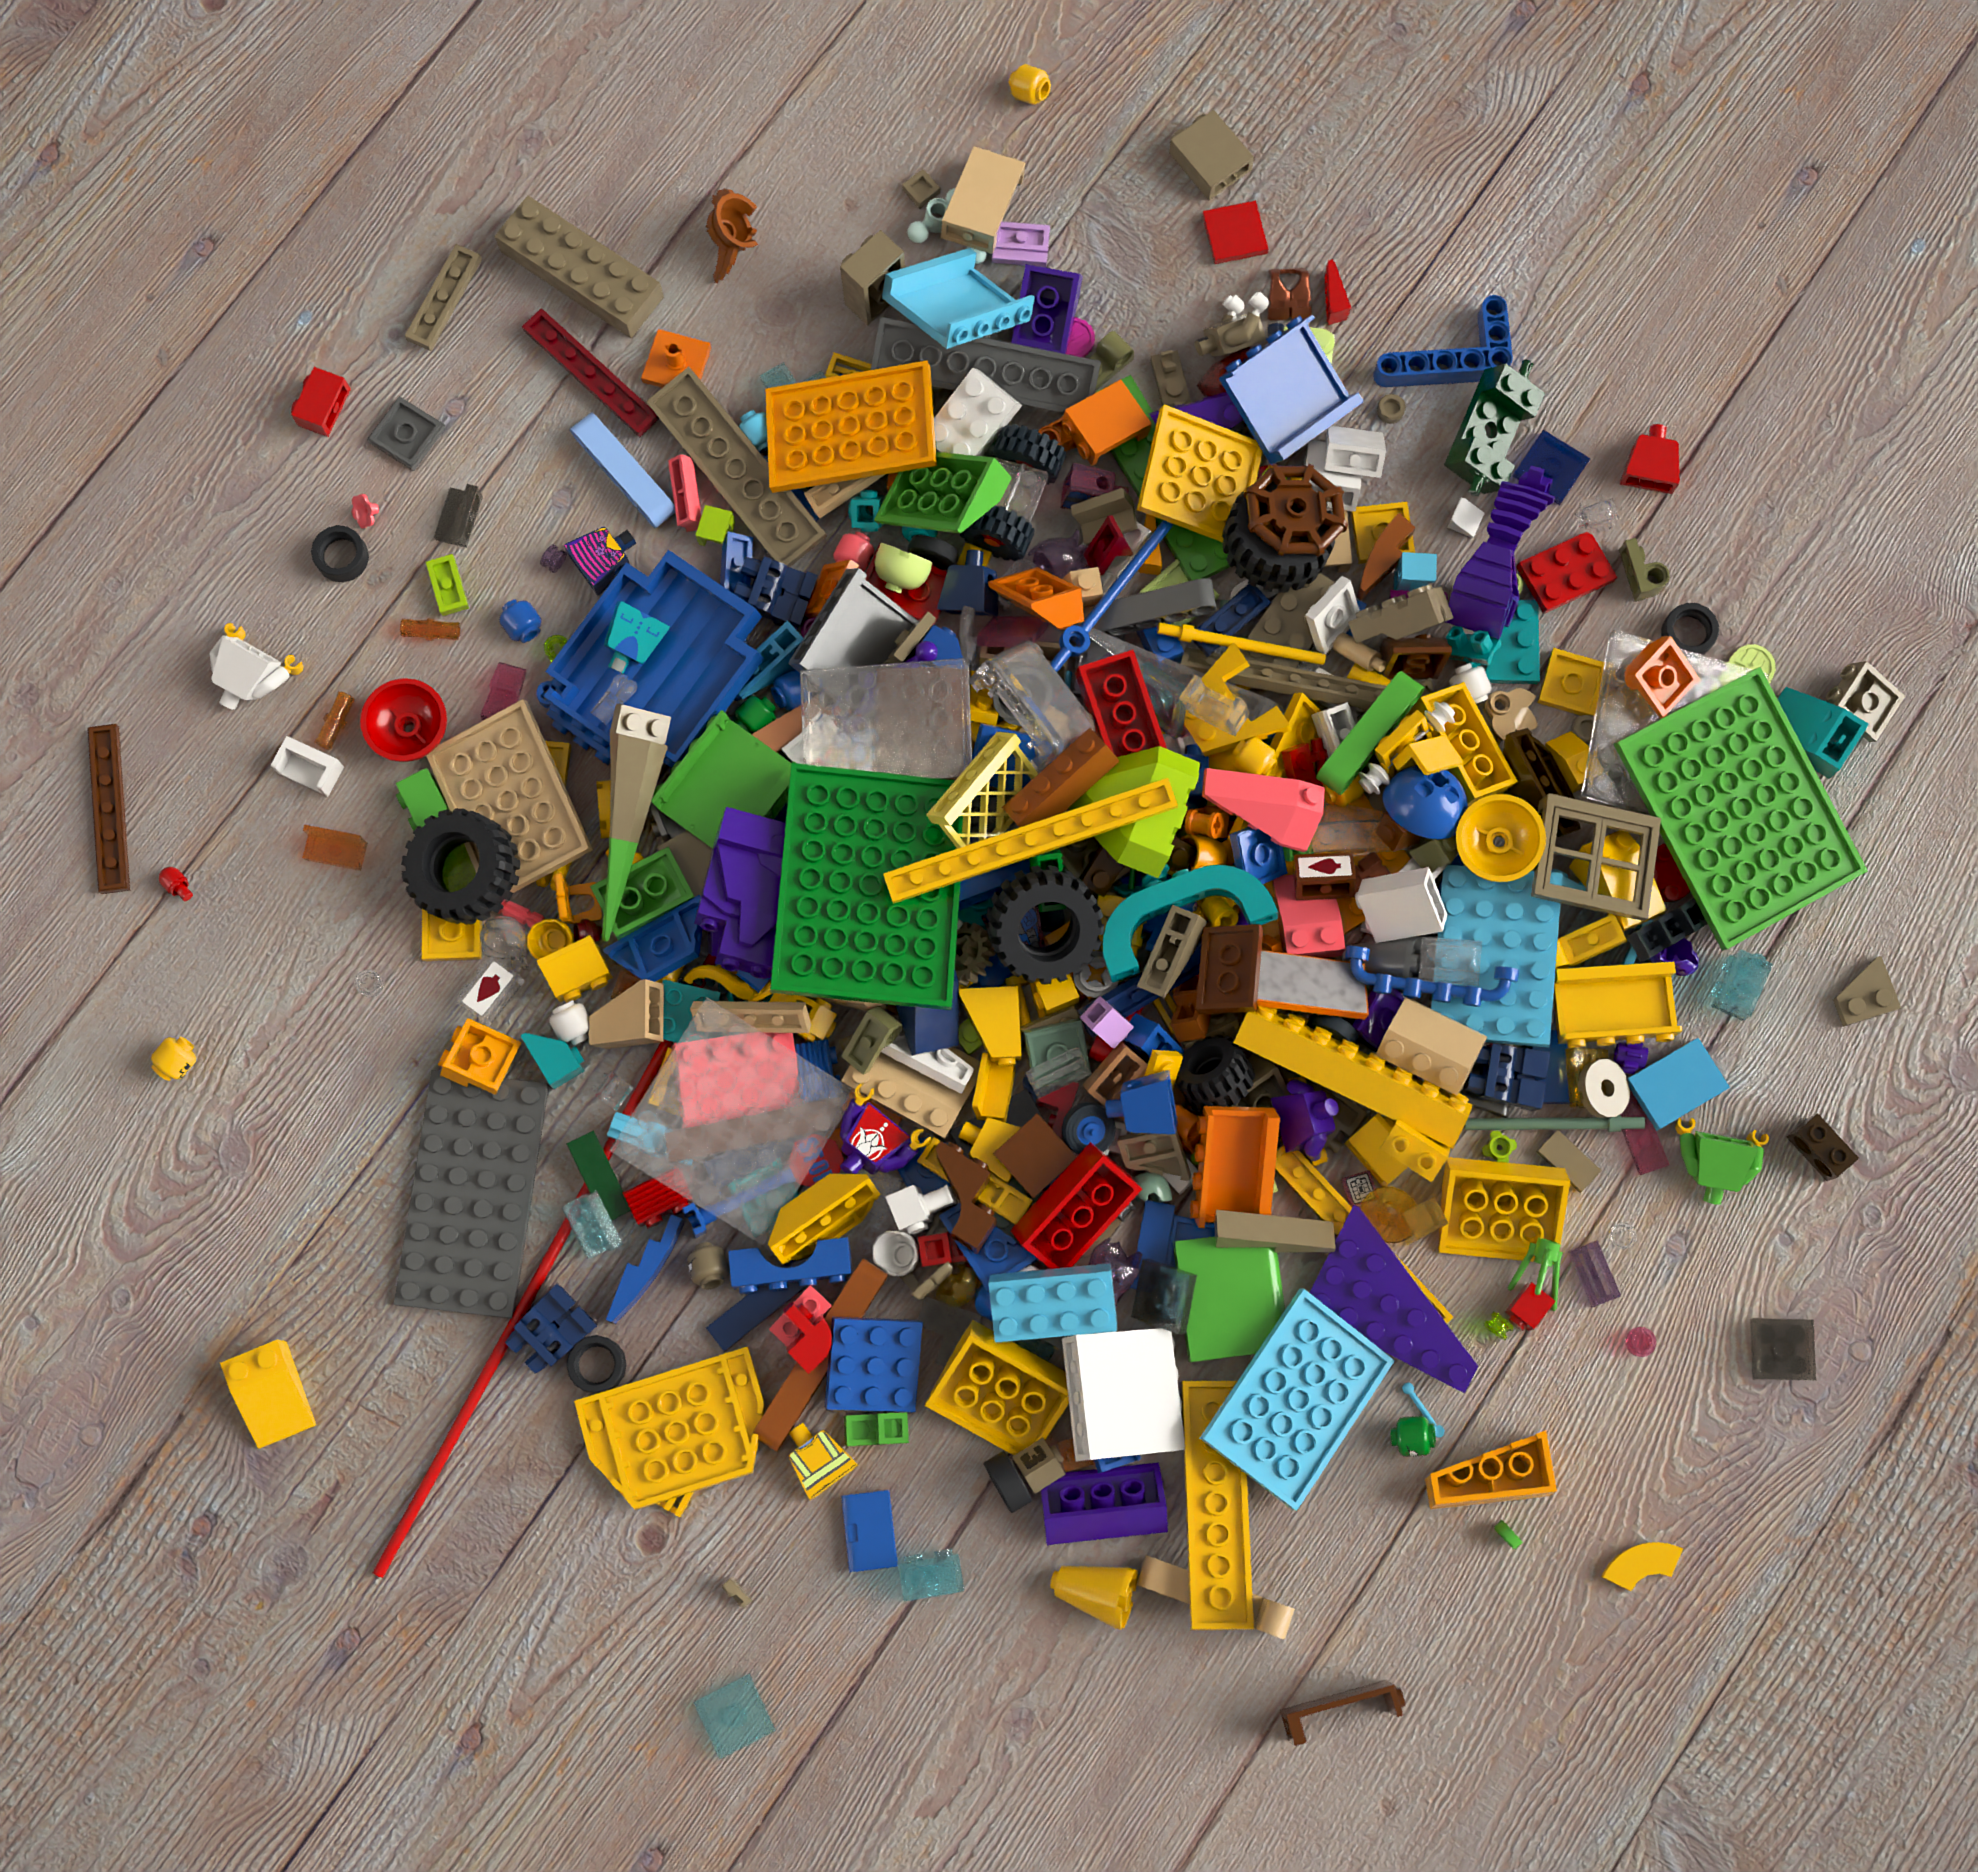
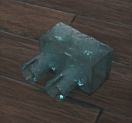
(1741, 984)
(931, 1576)

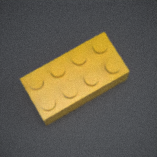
(1483, 765)

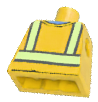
(818, 1460)

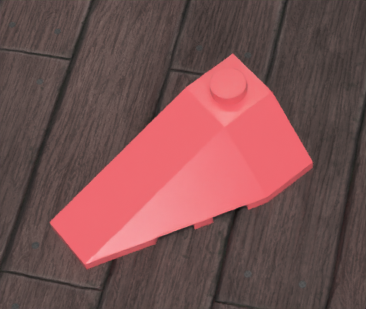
(1276, 805)

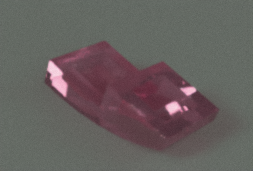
(504, 689)

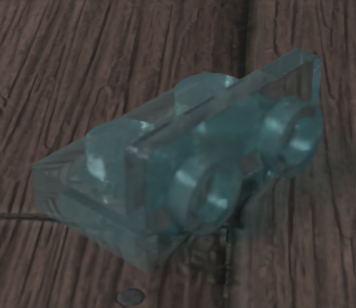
(592, 1224)

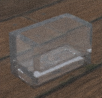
(1214, 707)

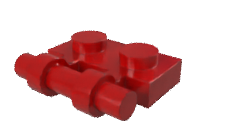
(1299, 761)

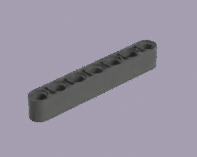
(1148, 609)

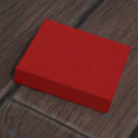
(1235, 232)

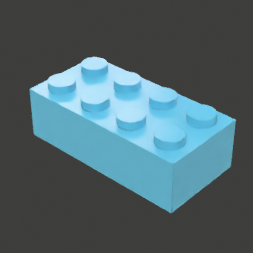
(1052, 1302)

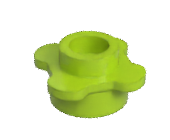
(1496, 1138)

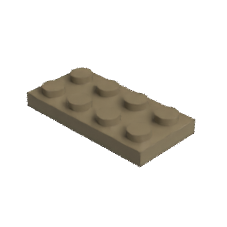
(1286, 622)

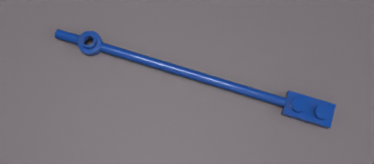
(1080, 634)

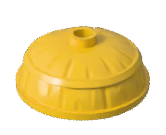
(1504, 818)

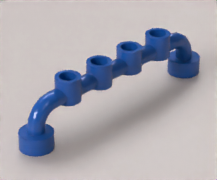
(1441, 991)

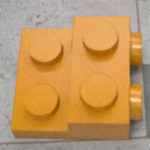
(478, 1056)

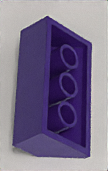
(1105, 1504)

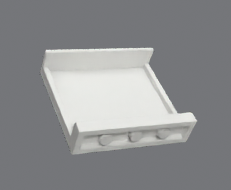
(1123, 1393)

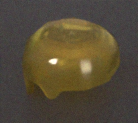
(958, 1288)

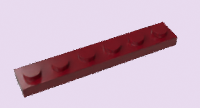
(590, 372)

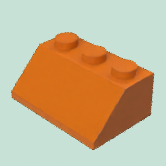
(1042, 596)

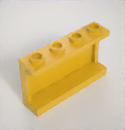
(1615, 1004)

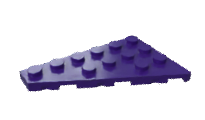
(1384, 1303)

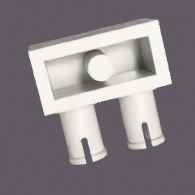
(914, 1210)

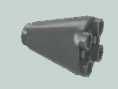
(1393, 957)

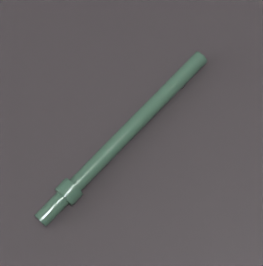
(1612, 1124)

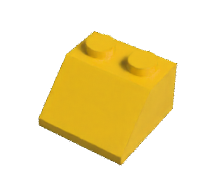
(575, 969)

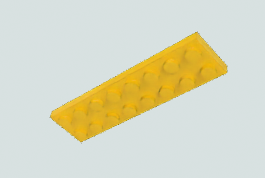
(1215, 1519)

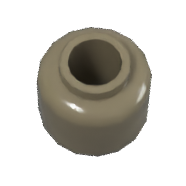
(708, 1266)

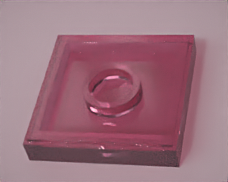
(1011, 630)

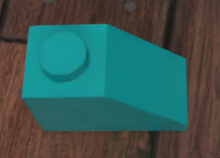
(555, 1058)

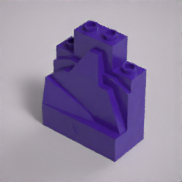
(743, 891)

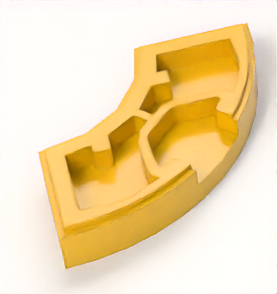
(1640, 1562)

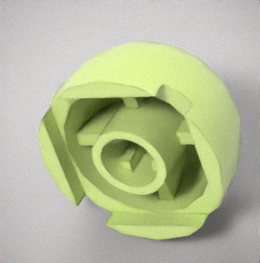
(900, 568)

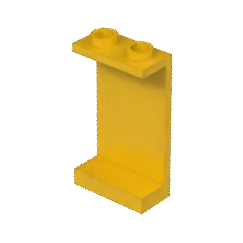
(1415, 1150)

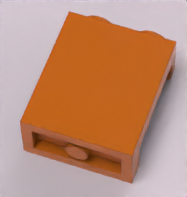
(1105, 421)

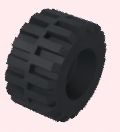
(1214, 1073)

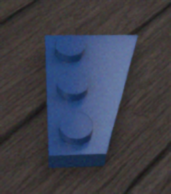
(998, 1254)

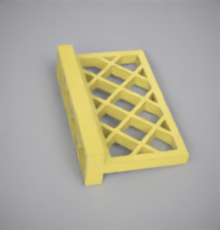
(976, 777)

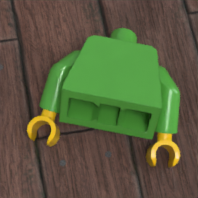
(1720, 1160)

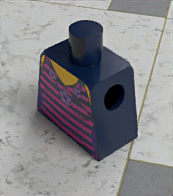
(600, 556)

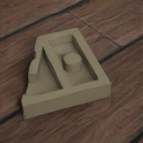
(1867, 995)
(1154, 1153)

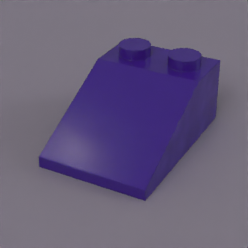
(1053, 308)

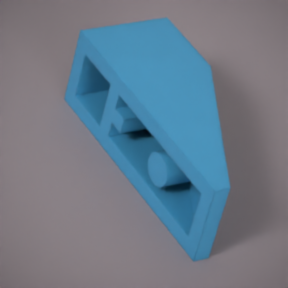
(776, 653)

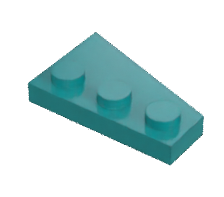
(1519, 654)

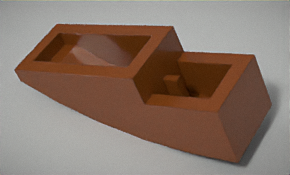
(1385, 554)
(1186, 1021)

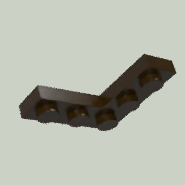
(1104, 869)

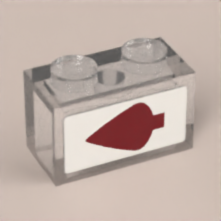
(489, 990)

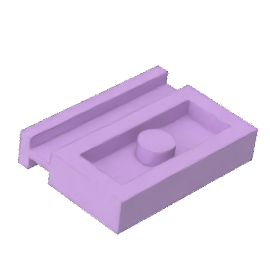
(1022, 244)

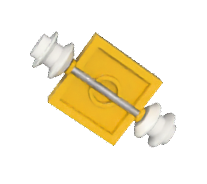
(1410, 730)

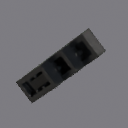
(1667, 930)

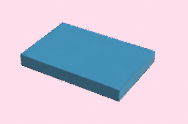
(1677, 1084)

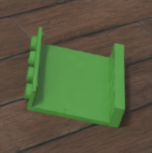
(720, 772)

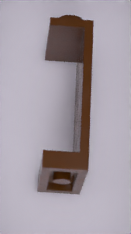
(1291, 1715)

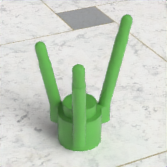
(1546, 1254)

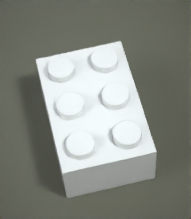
(973, 416)

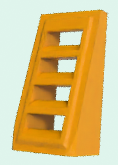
(1154, 562)

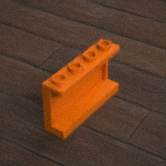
(1234, 1161)

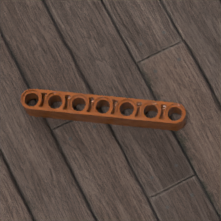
(800, 1385)

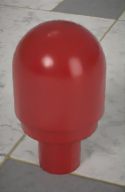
(175, 883)

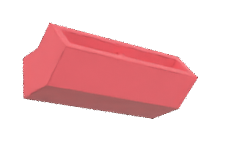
(685, 492)

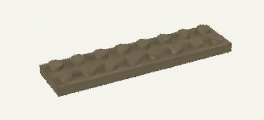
(735, 468)

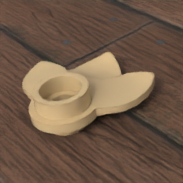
(1515, 713)

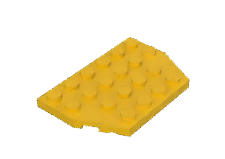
(676, 1429)

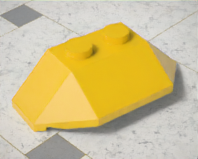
(821, 1213)

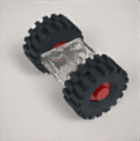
(1032, 464)

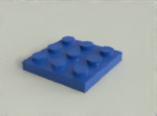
(873, 1364)

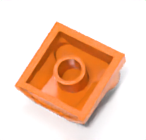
(1661, 675)

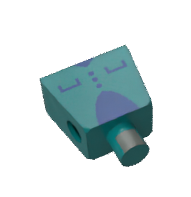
(632, 636)

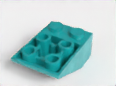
(1823, 729)

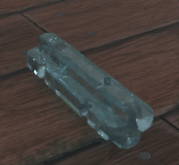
(1044, 1350)

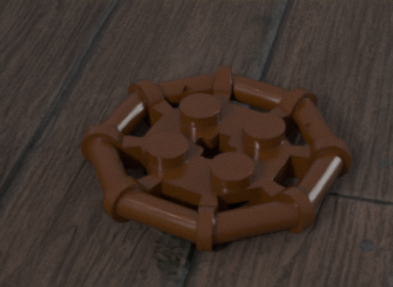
(1292, 523)

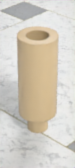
(1358, 653)

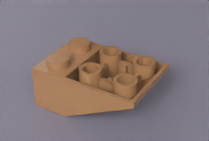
(1117, 1068)

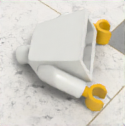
(245, 669)

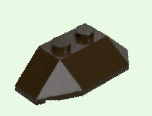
(1536, 774)

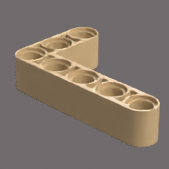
(1174, 1583)

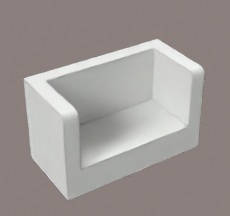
(307, 766)

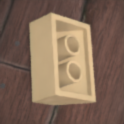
(1431, 1046)

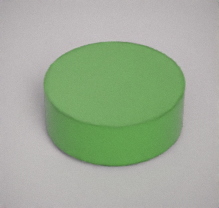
(1507, 1534)

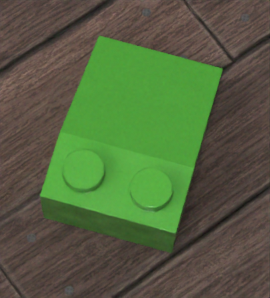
(650, 891)

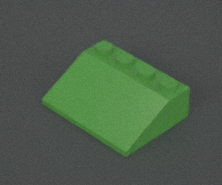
(945, 495)

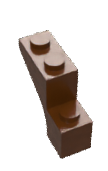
(968, 1182)

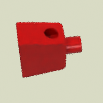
(1653, 462)

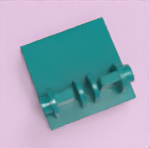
(677, 1005)

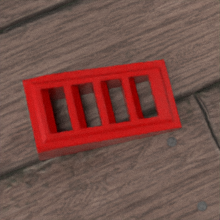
(1336, 299)

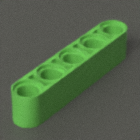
(1375, 724)

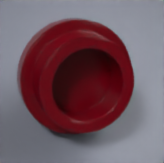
(585, 928)

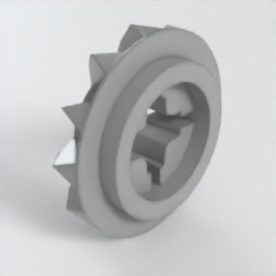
(1094, 988)

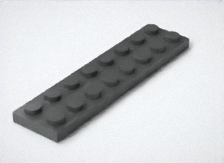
(1024, 372)

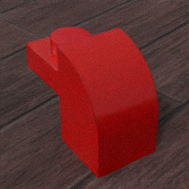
(815, 1340)

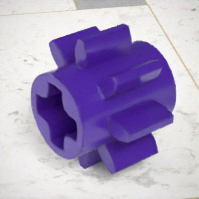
(1630, 1056)

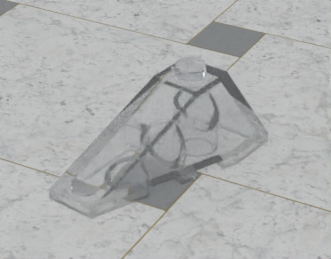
(1348, 830)

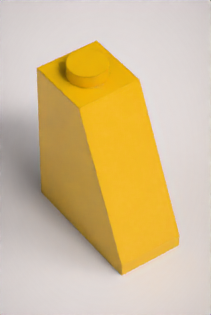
(995, 1020)

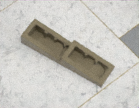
(1283, 1233)

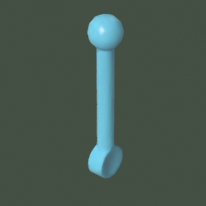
(1408, 1388)

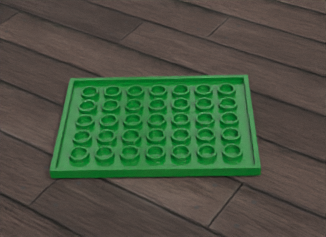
(834, 908)

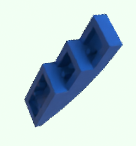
(638, 1279)

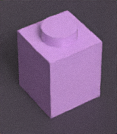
(1106, 1022)

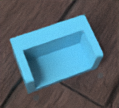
(1415, 571)

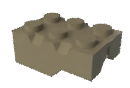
(1401, 615)

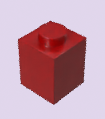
(1529, 1308)

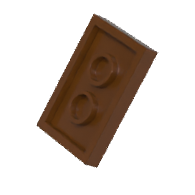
(1229, 969)

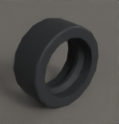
(334, 534)
(1700, 613)
(574, 1359)
(1007, 1481)

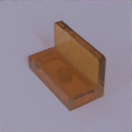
(334, 847)

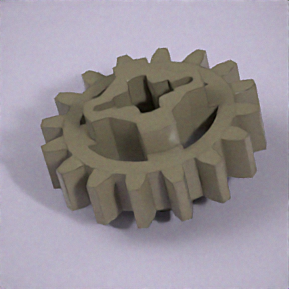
(972, 953)

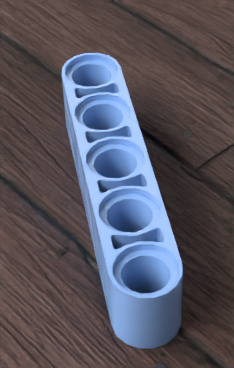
(623, 470)

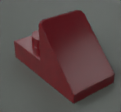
(1106, 546)
(1061, 1102)

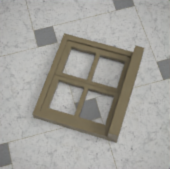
(1601, 817)

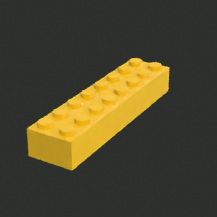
(1354, 1073)

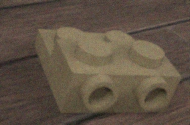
(1867, 696)

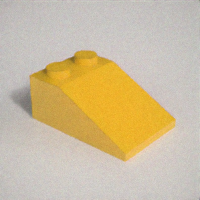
(1617, 881)
(268, 1393)

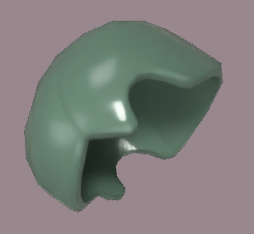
(1153, 1186)

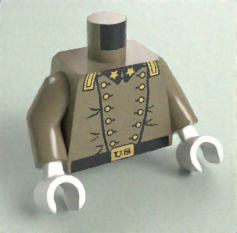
(1234, 331)

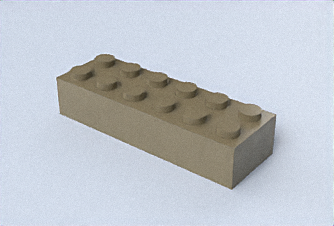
(579, 266)

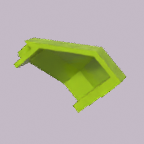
(1147, 842)

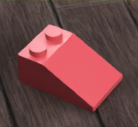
(1307, 925)

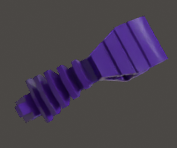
(1487, 585)

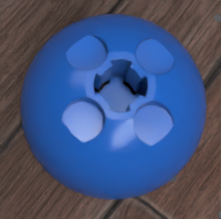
(1426, 803)

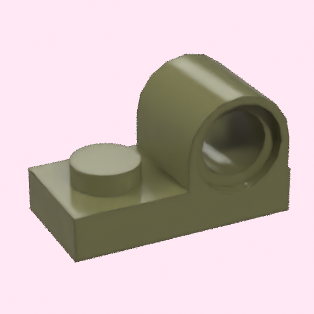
(1114, 356)
(1637, 572)
(873, 1034)

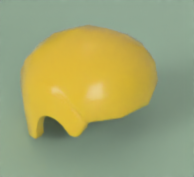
(548, 937)

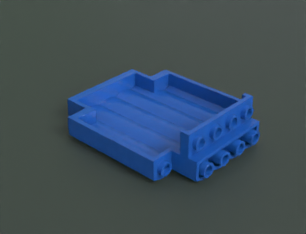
(687, 675)

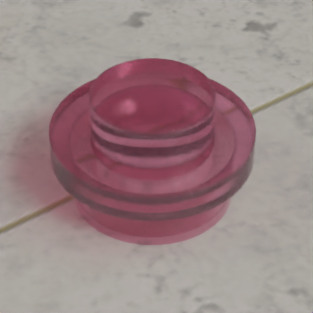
(1640, 1341)

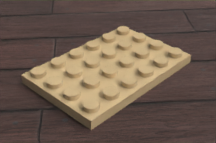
(511, 778)

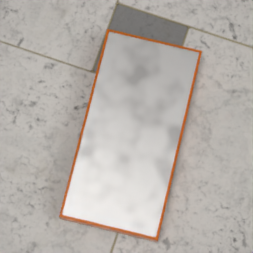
(1311, 985)

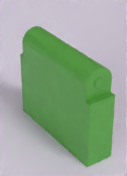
(1233, 1298)

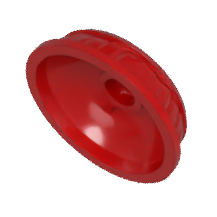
(396, 706)

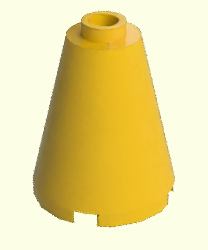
(1098, 1591)

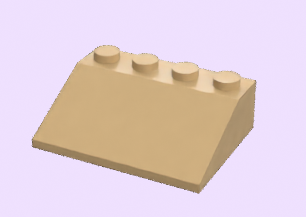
(914, 1095)

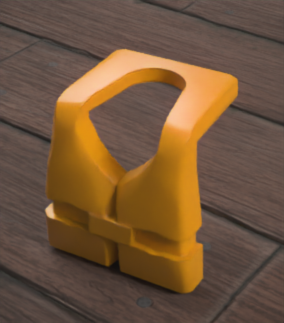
(563, 891)

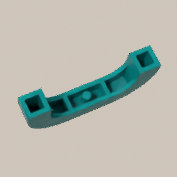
(1180, 890)

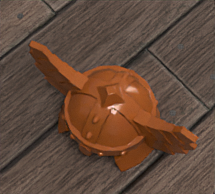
(730, 228)

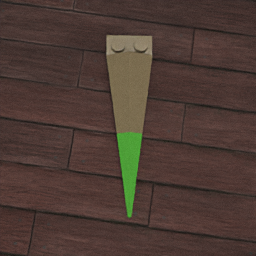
(636, 762)

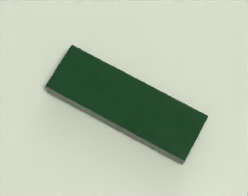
(598, 1173)

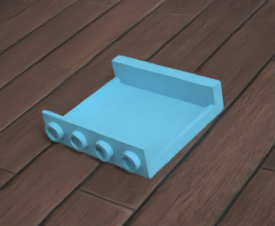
(953, 299)

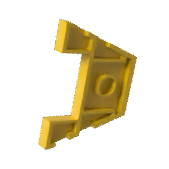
(1214, 740)

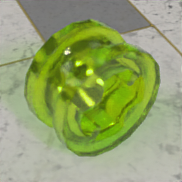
(549, 645)
(1498, 1325)

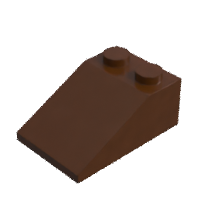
(1416, 657)

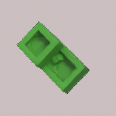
(876, 1429)

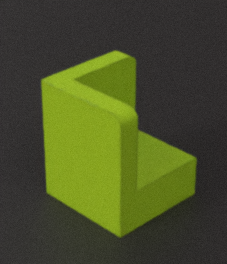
(714, 525)

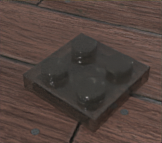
(1164, 1296)
(1783, 1349)

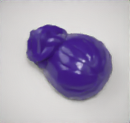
(1682, 954)

